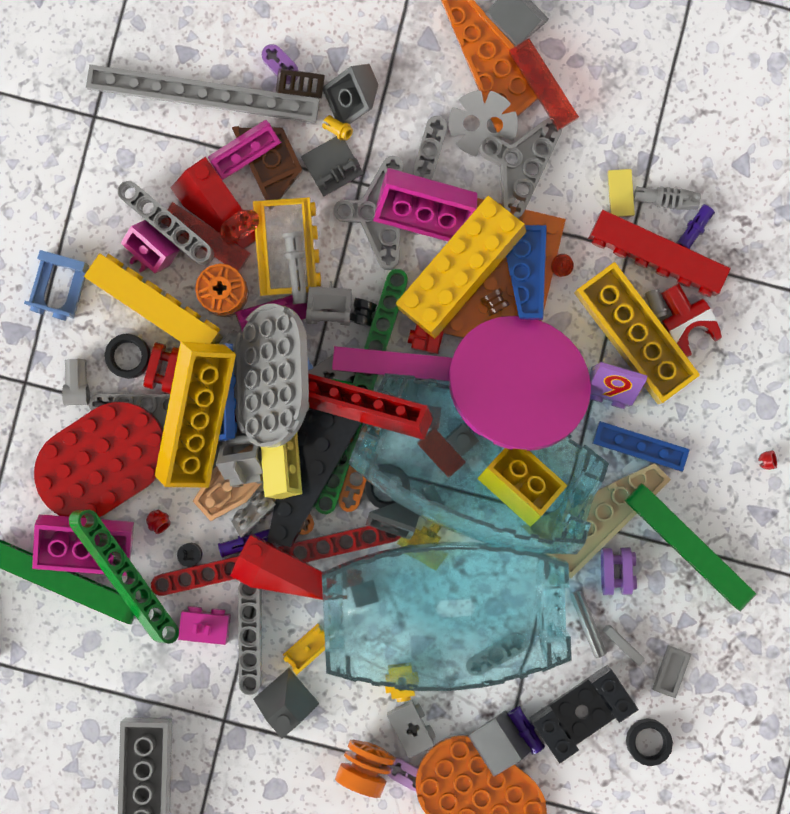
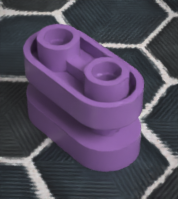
(626, 561)

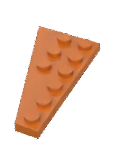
(488, 56)

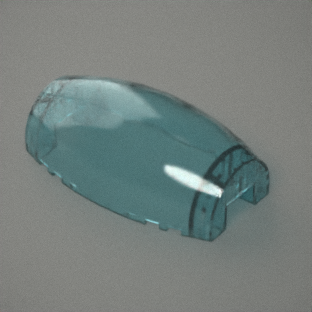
(462, 502)
(445, 616)

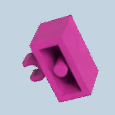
(149, 247)
(204, 626)

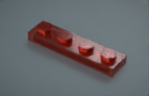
(543, 84)
(226, 252)

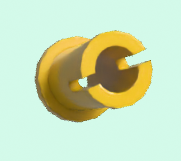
(342, 130)

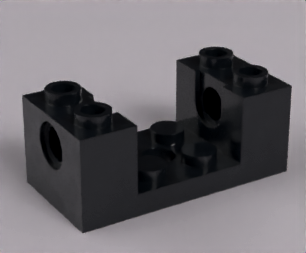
(605, 702)

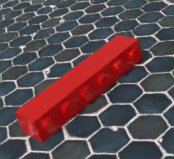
(658, 253)
(369, 407)

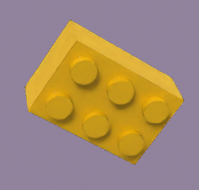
(522, 483)

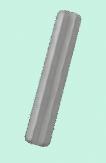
(588, 624)

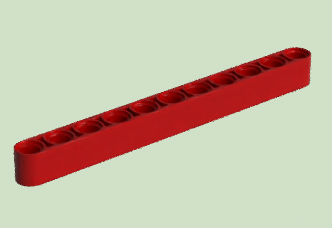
(222, 575)

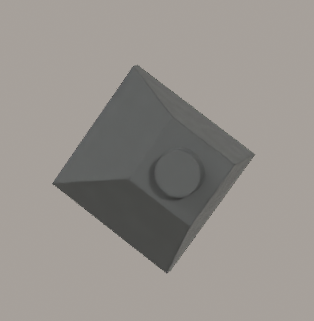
(351, 93)
(394, 520)
(285, 703)

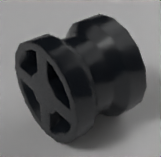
(186, 555)

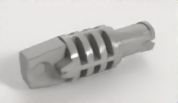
(669, 197)

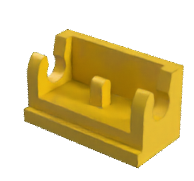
(306, 649)

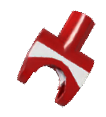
(688, 316)

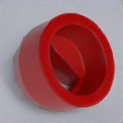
(769, 460)

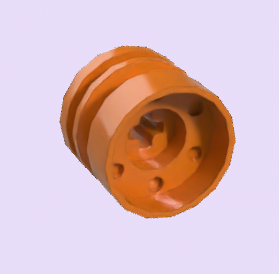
(231, 300)
(367, 763)

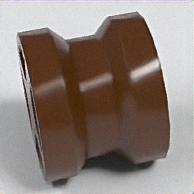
(494, 302)

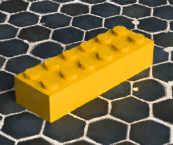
(461, 267)
(149, 303)
(636, 333)
(195, 414)

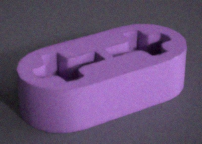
(283, 60)

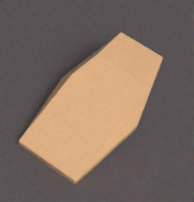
(221, 496)

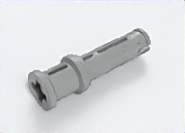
(299, 296)

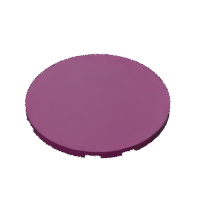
(519, 383)

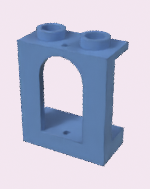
(41, 281)

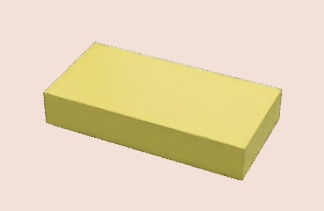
(621, 192)

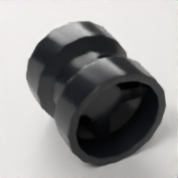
(362, 312)

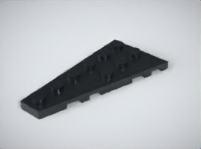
(321, 448)

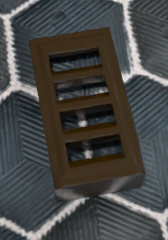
(281, 83)

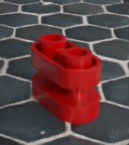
(156, 359)

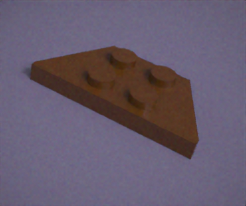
(275, 169)

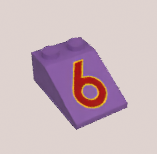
(615, 385)

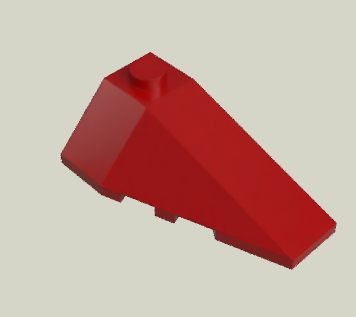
(208, 197)
(273, 569)

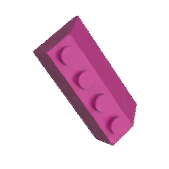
(423, 205)
(60, 549)

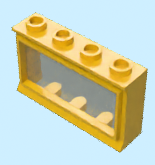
(275, 219)

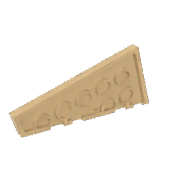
(611, 513)

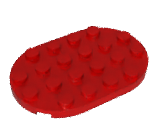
(99, 460)

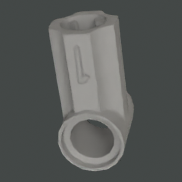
(76, 389)

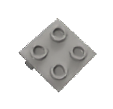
(246, 518)

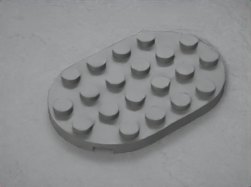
(271, 376)

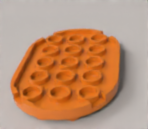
(458, 781)

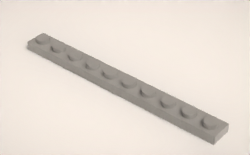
(202, 93)

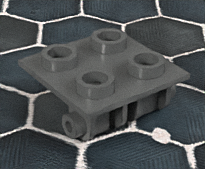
(332, 165)

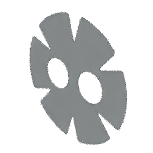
(474, 105)

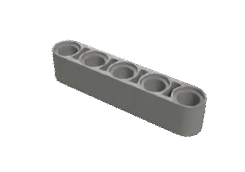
(157, 215)
(246, 646)

